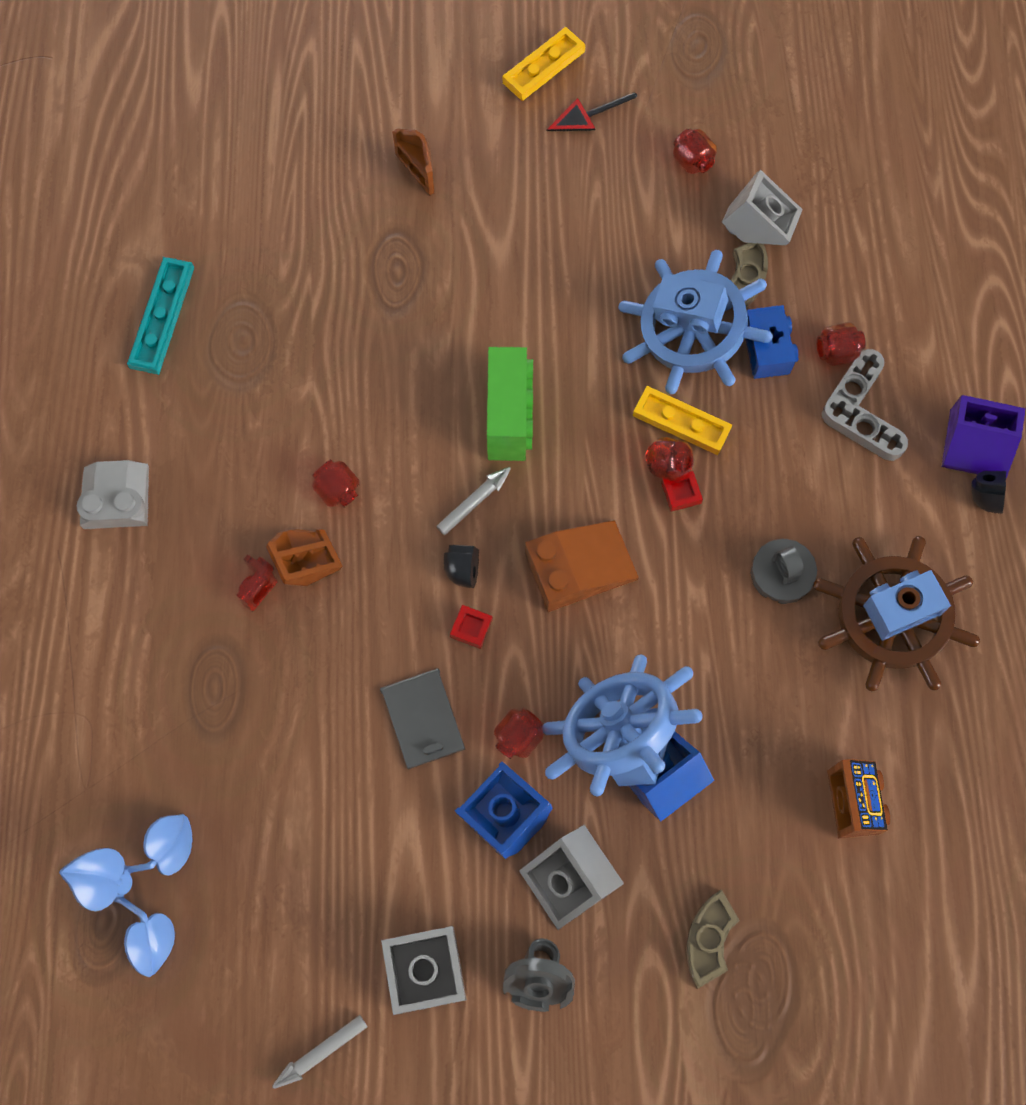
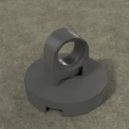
(783, 571)
(539, 981)

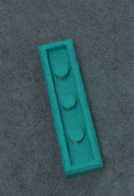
(160, 316)

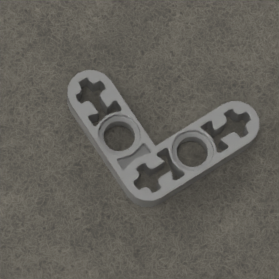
(850, 406)

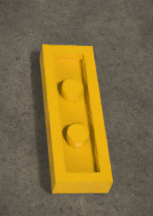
(543, 63)
(682, 420)

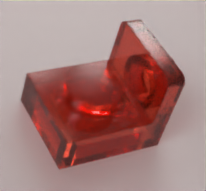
(256, 587)

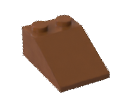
(579, 563)

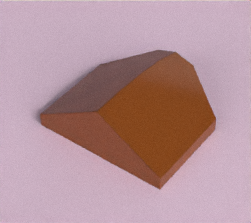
(415, 154)
(303, 556)

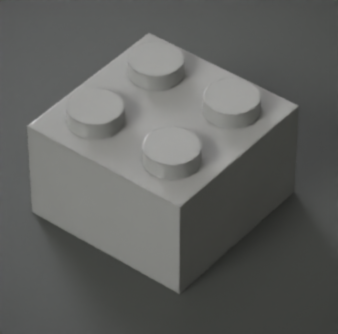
(423, 970)

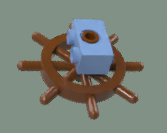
(896, 610)

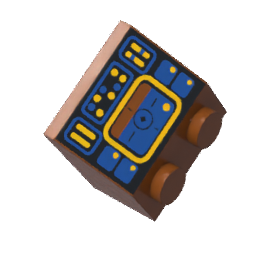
(858, 798)

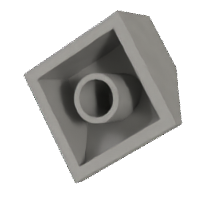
(571, 876)

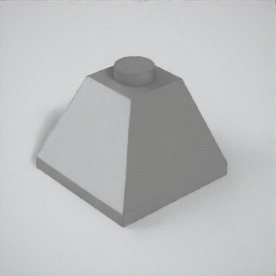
(762, 213)

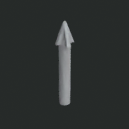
(493, 482)
(294, 1071)

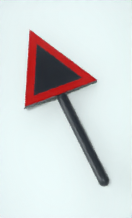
(577, 119)

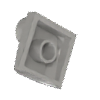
(114, 495)

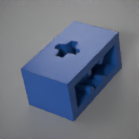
(779, 354)

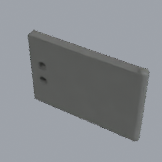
(422, 718)

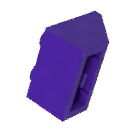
(982, 435)

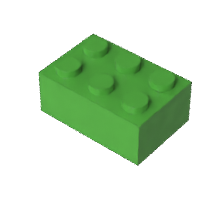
(509, 403)

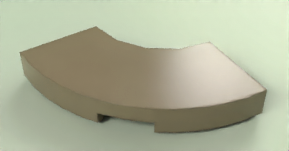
(750, 266)
(707, 939)

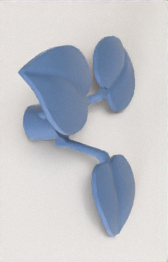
(103, 877)

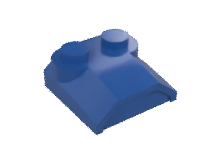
(505, 811)

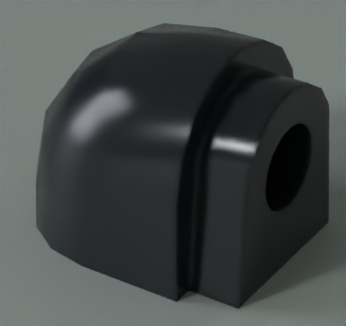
(989, 490)
(462, 565)

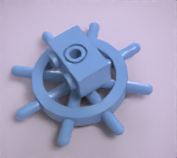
(692, 307)
(631, 732)

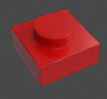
(682, 493)
(471, 626)

